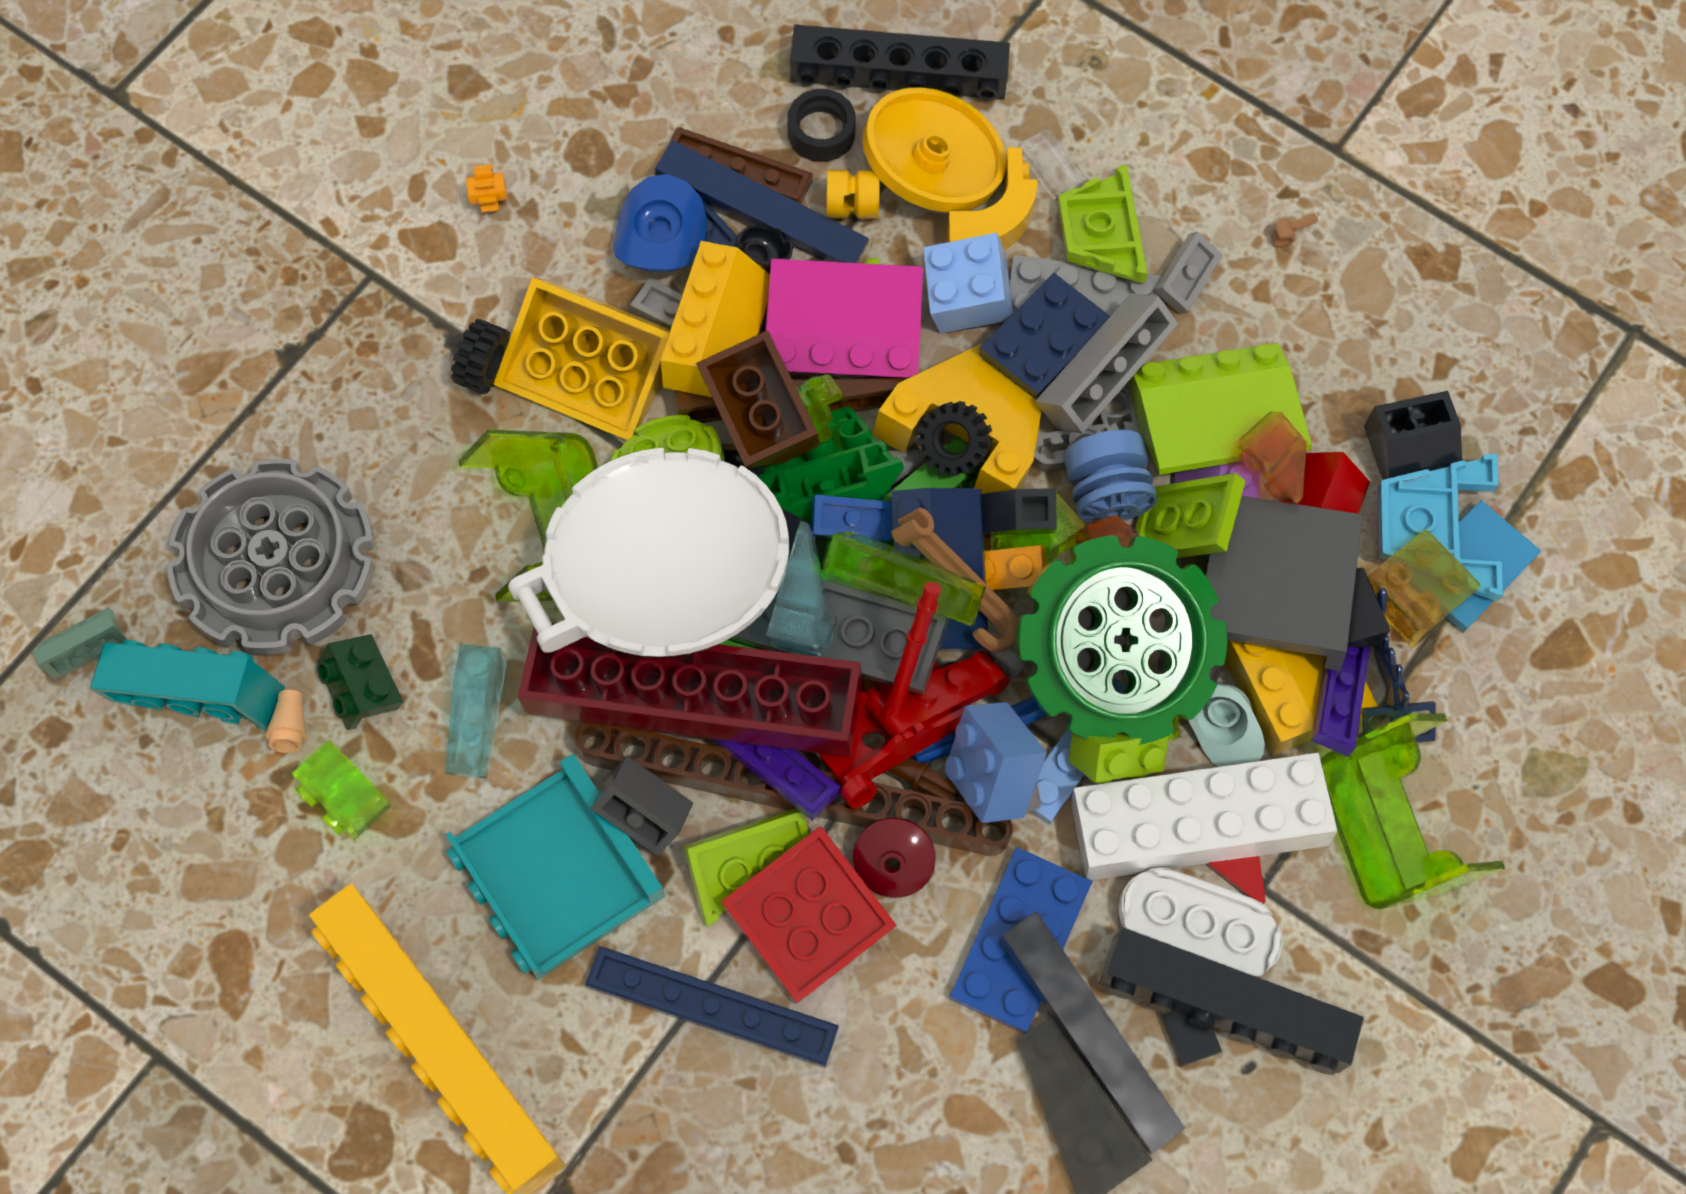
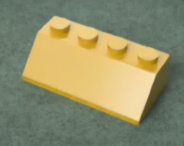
(718, 309)

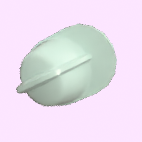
(1229, 728)

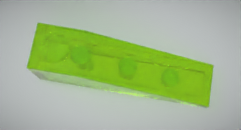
(901, 575)

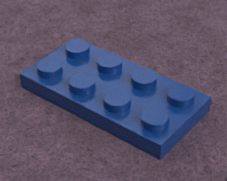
(989, 977)

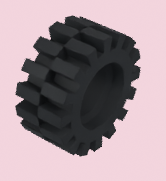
(479, 356)
(933, 448)

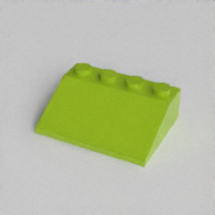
(1205, 403)

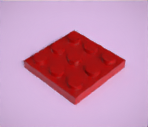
(808, 914)

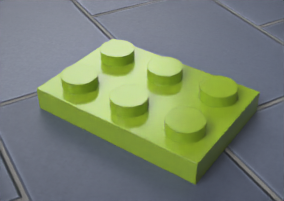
(1194, 514)

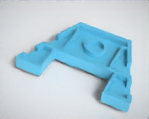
(1431, 503)

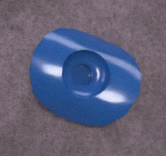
(660, 225)

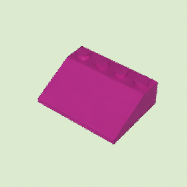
(846, 318)

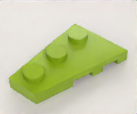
(735, 856)

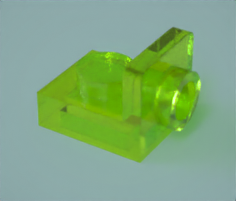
(816, 396)

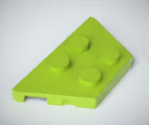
(1103, 227)

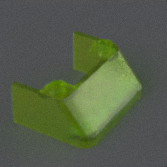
(535, 467)
(1380, 824)

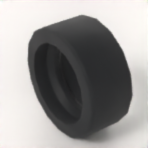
(821, 101)

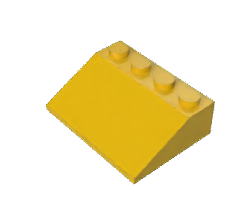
(583, 358)
(1281, 691)

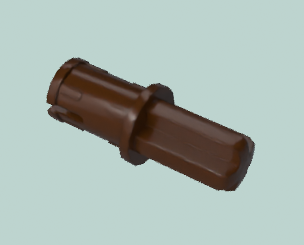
(924, 778)

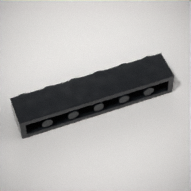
(1231, 1001)

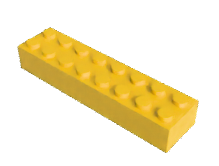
(442, 1048)

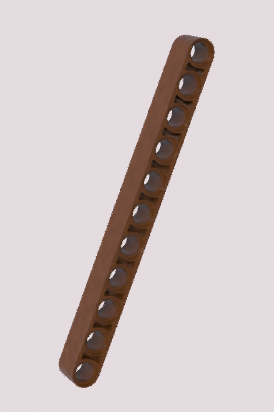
(730, 784)

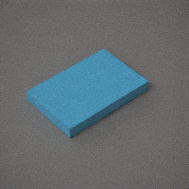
(1490, 538)

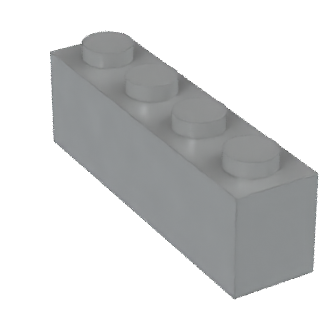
(1106, 362)

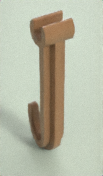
(918, 530)

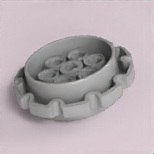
(230, 506)

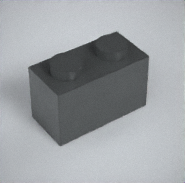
(642, 805)

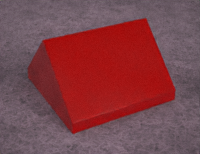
(1333, 482)

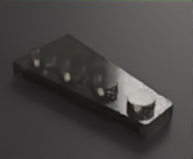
(1086, 1126)

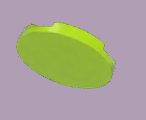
(673, 434)

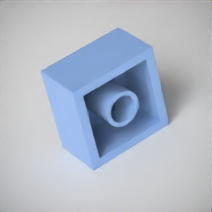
(968, 283)

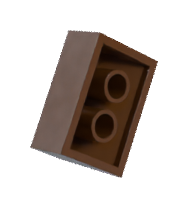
(759, 402)

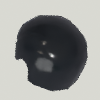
(763, 245)

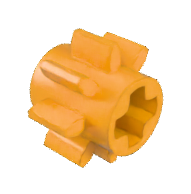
(486, 188)

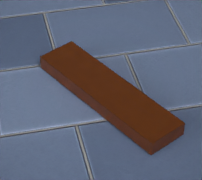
(771, 173)

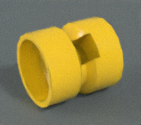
(865, 198)

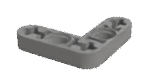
(1106, 421)

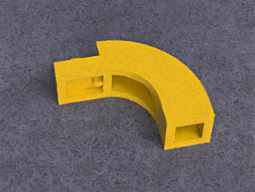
(1006, 217)

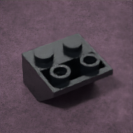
(1415, 435)

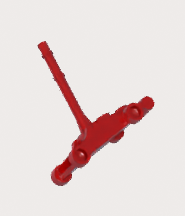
(908, 718)

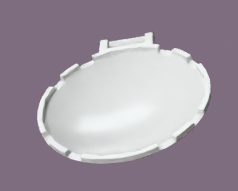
(659, 555)

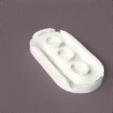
(1201, 919)

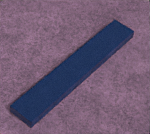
(762, 205)
(712, 1006)

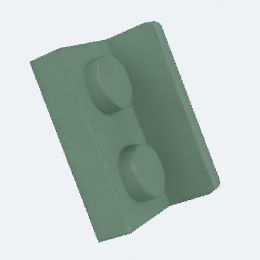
(78, 644)

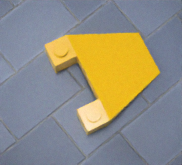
(978, 383)

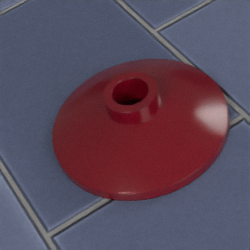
(900, 840)

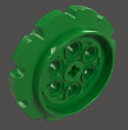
(1188, 641)

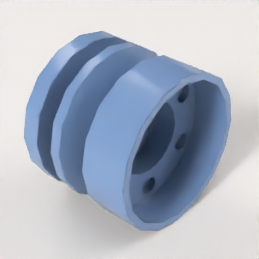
(1110, 476)

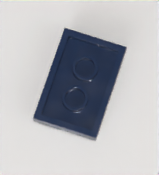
(1043, 335)

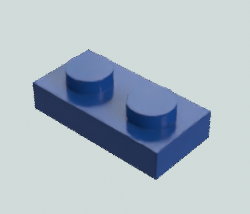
(845, 514)

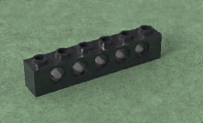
(888, 49)

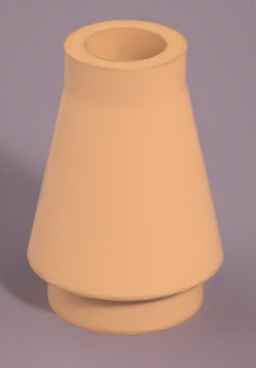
(287, 724)

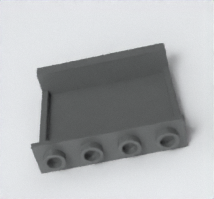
(1288, 577)

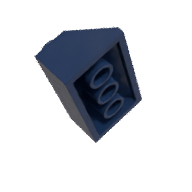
(959, 524)

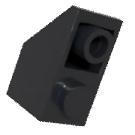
(1020, 512)

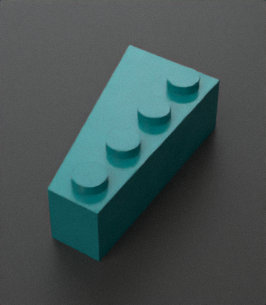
(187, 681)

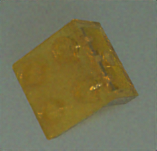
(1422, 586)

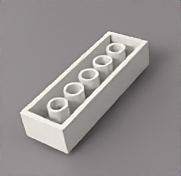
(1203, 816)

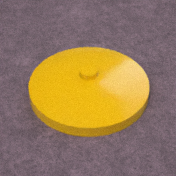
(934, 150)

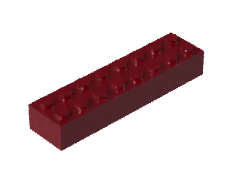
(704, 693)

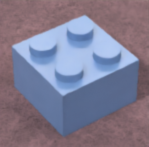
(994, 762)

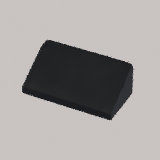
(1367, 620)

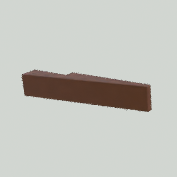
(857, 394)

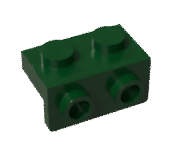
(357, 680)

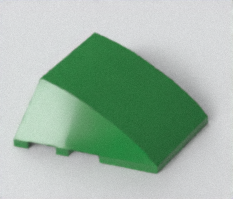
(844, 466)

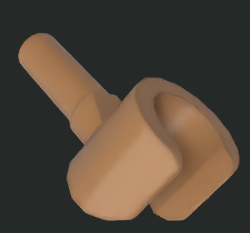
(1284, 231)

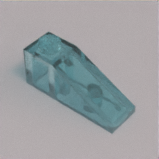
(801, 609)
(474, 709)

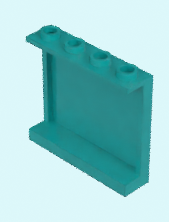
(554, 871)

